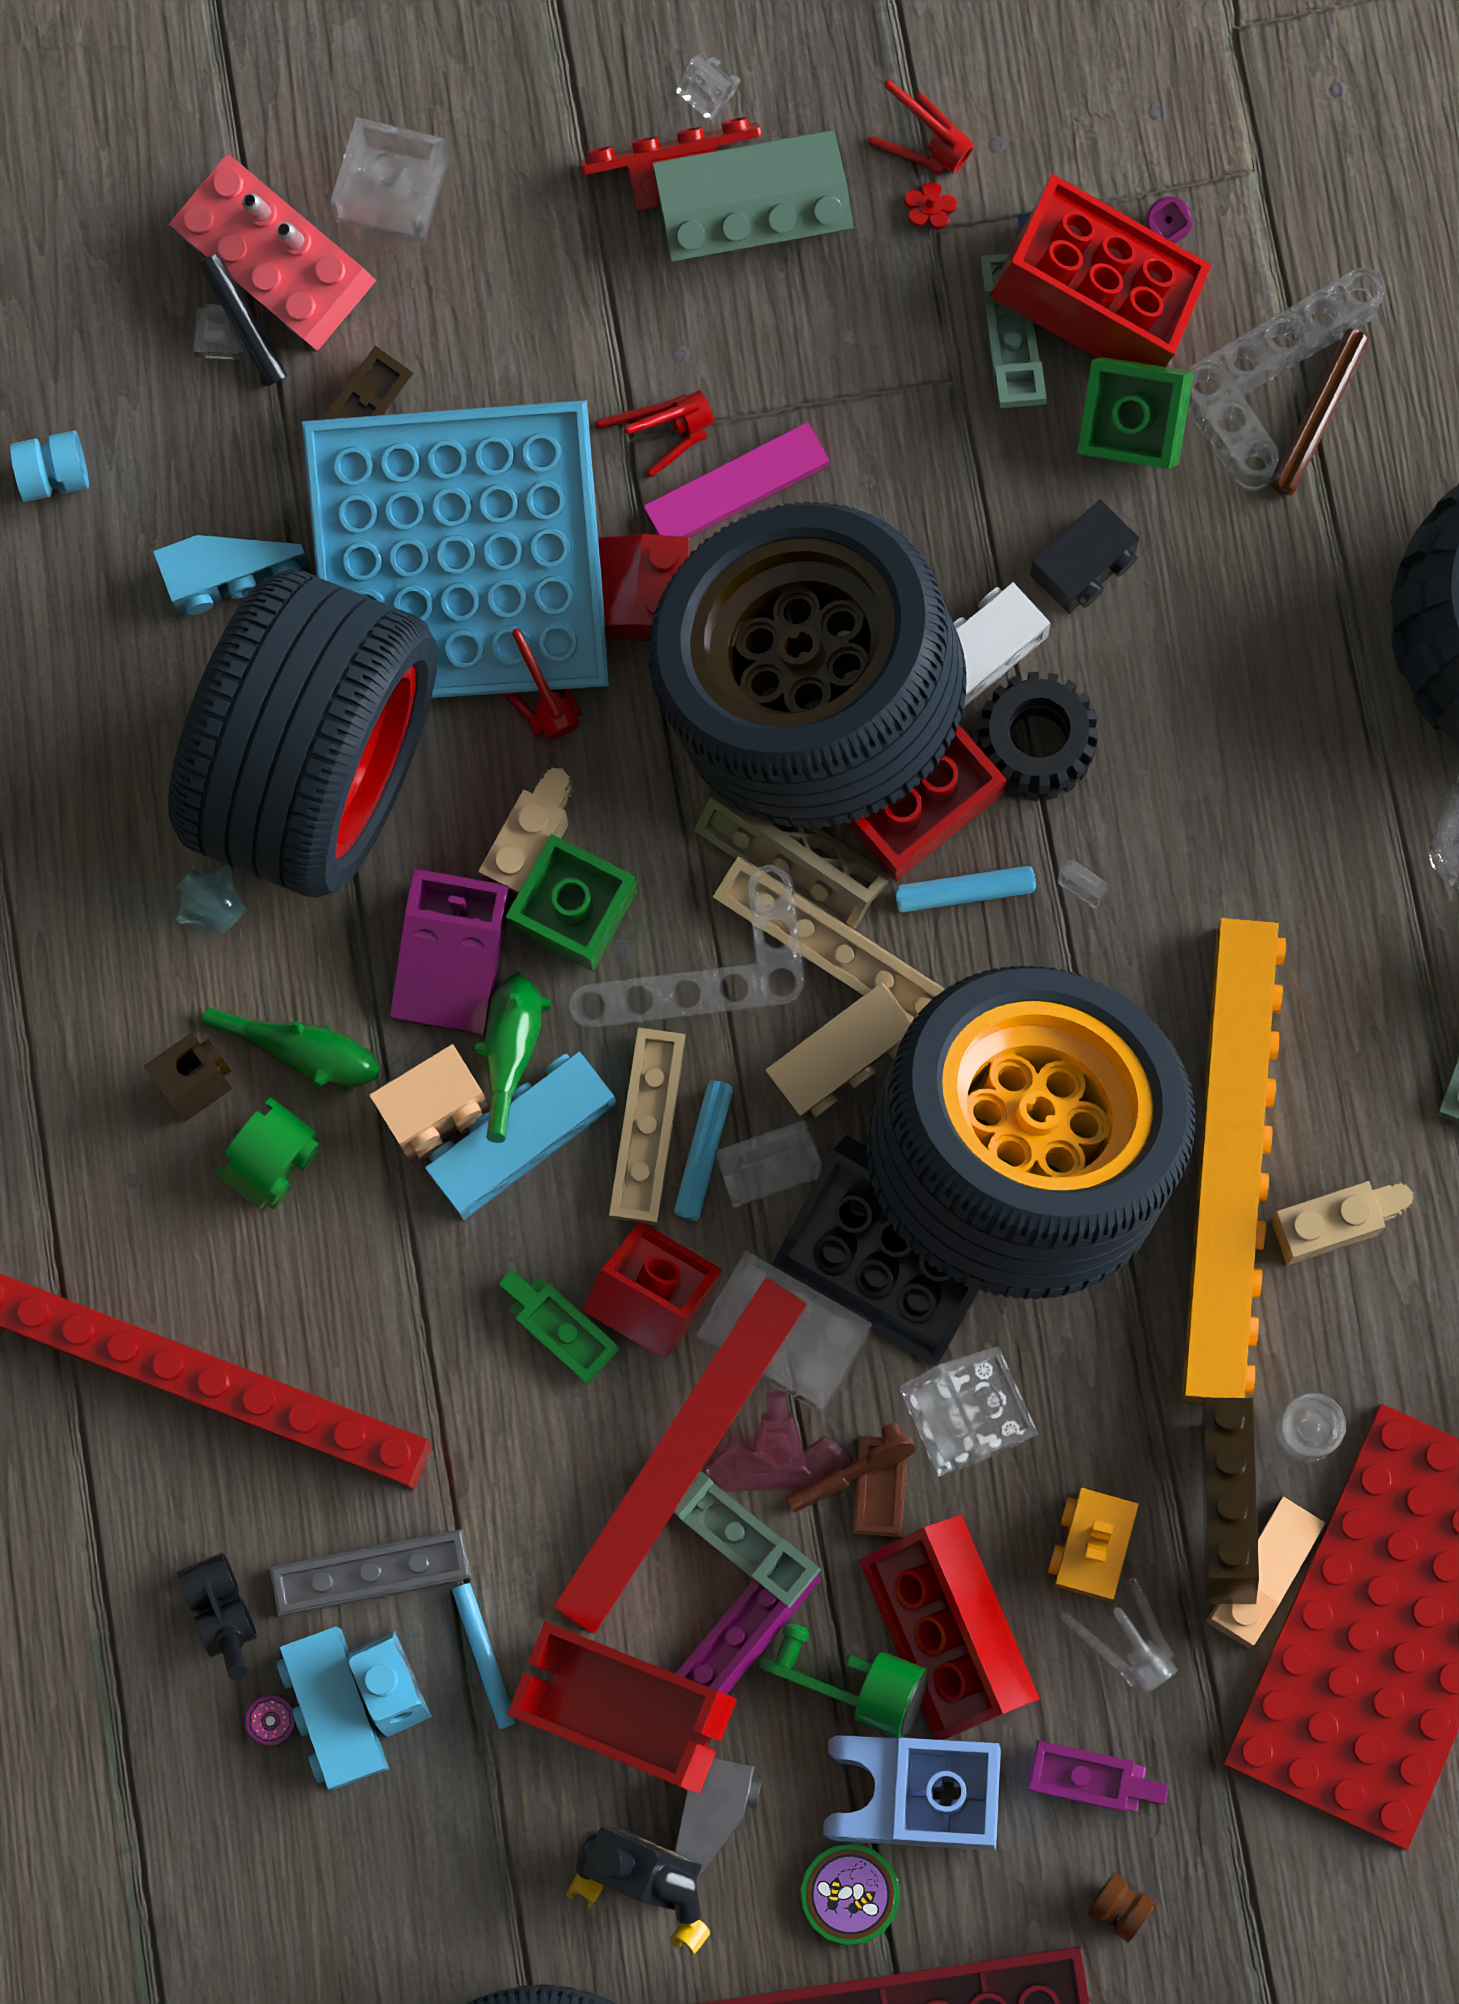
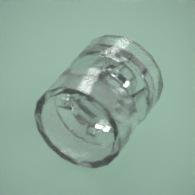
(1310, 1428)

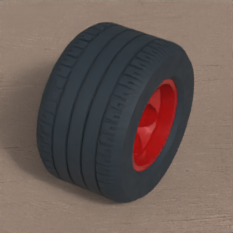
(302, 732)

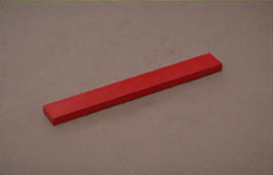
(680, 1455)

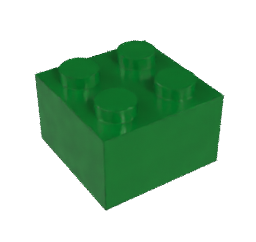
(1135, 412)
(572, 902)

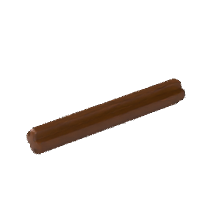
(1319, 411)

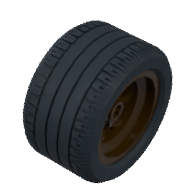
(765, 613)

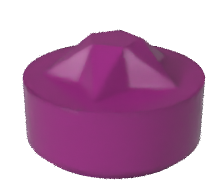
(1169, 218)

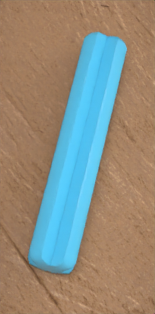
(965, 889)
(702, 1154)

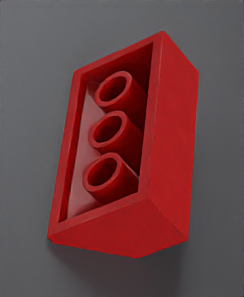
(951, 1624)

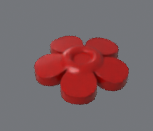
(930, 206)

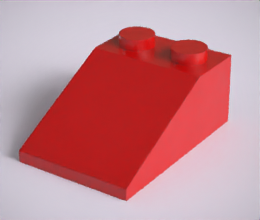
(634, 578)

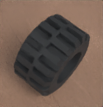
(1047, 700)

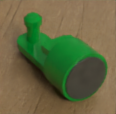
(889, 1694)

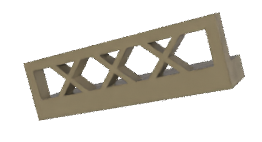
(817, 879)

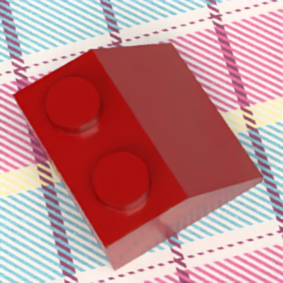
(651, 1289)

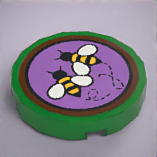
(850, 1894)

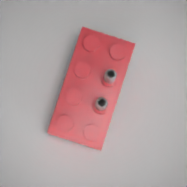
(273, 251)

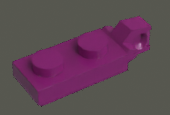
(1092, 1778)

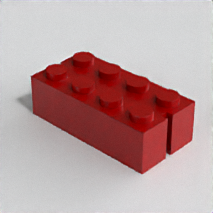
(622, 1707)

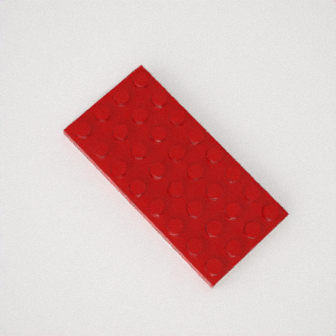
(1368, 1658)

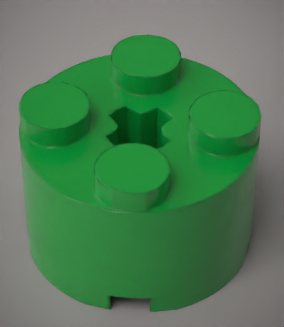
(267, 1155)

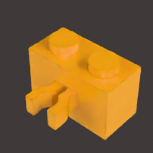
(1094, 1544)

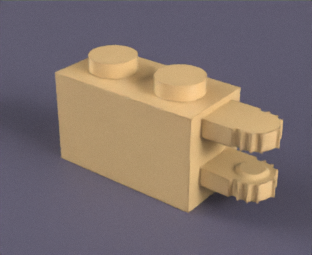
(527, 831)
(1338, 1219)

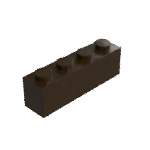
(1229, 1501)

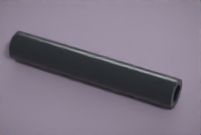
(242, 319)

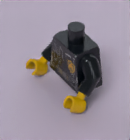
(643, 1873)

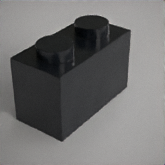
(1085, 557)

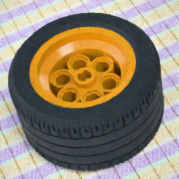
(1064, 1083)

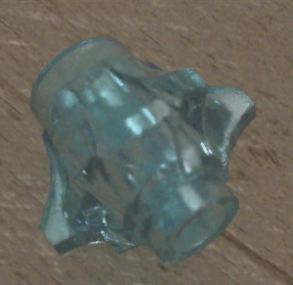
(210, 899)

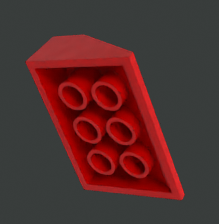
(1100, 278)

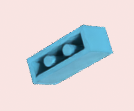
(331, 1709)

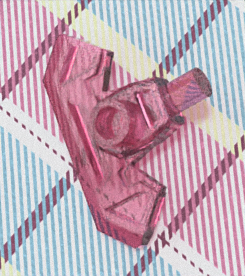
(778, 1455)

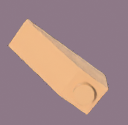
(1281, 1552)

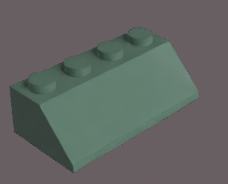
(753, 195)

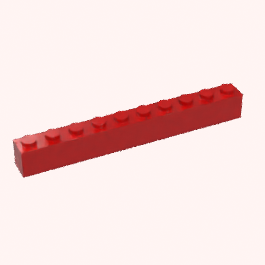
(212, 1383)

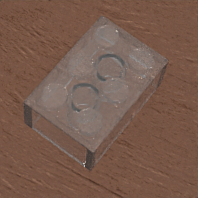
(817, 1348)

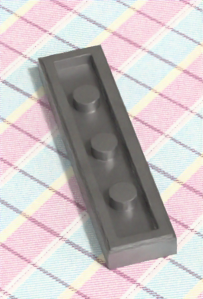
(370, 1572)

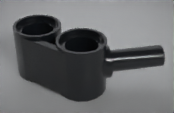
(222, 1616)

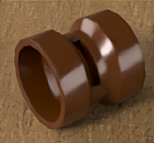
(1121, 1907)

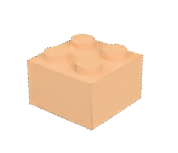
(431, 1103)

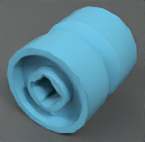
(49, 466)

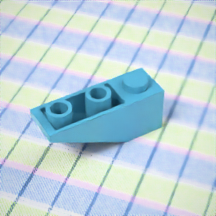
(220, 567)

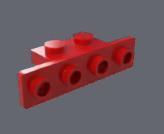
(649, 150)

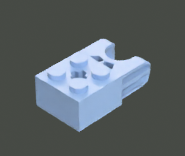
(905, 1785)

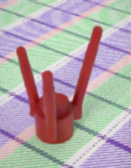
(948, 145)
(686, 414)
(554, 715)

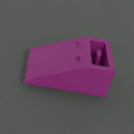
(450, 951)

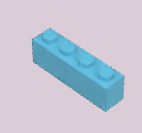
(538, 1125)

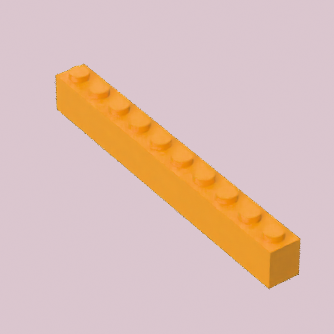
(1231, 1161)

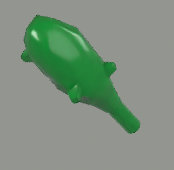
(508, 1044)
(304, 1048)

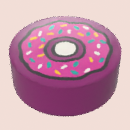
(270, 1720)

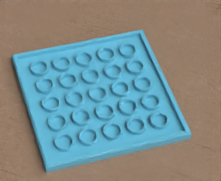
(472, 529)

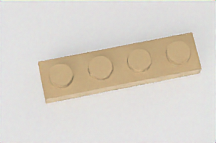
(647, 1126)

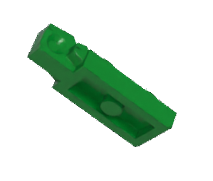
(559, 1326)

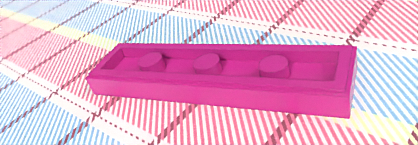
(738, 484)

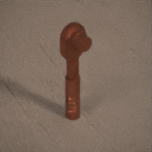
(893, 1450)

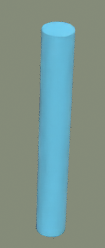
(484, 1655)

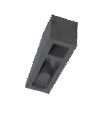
(717, 1810)

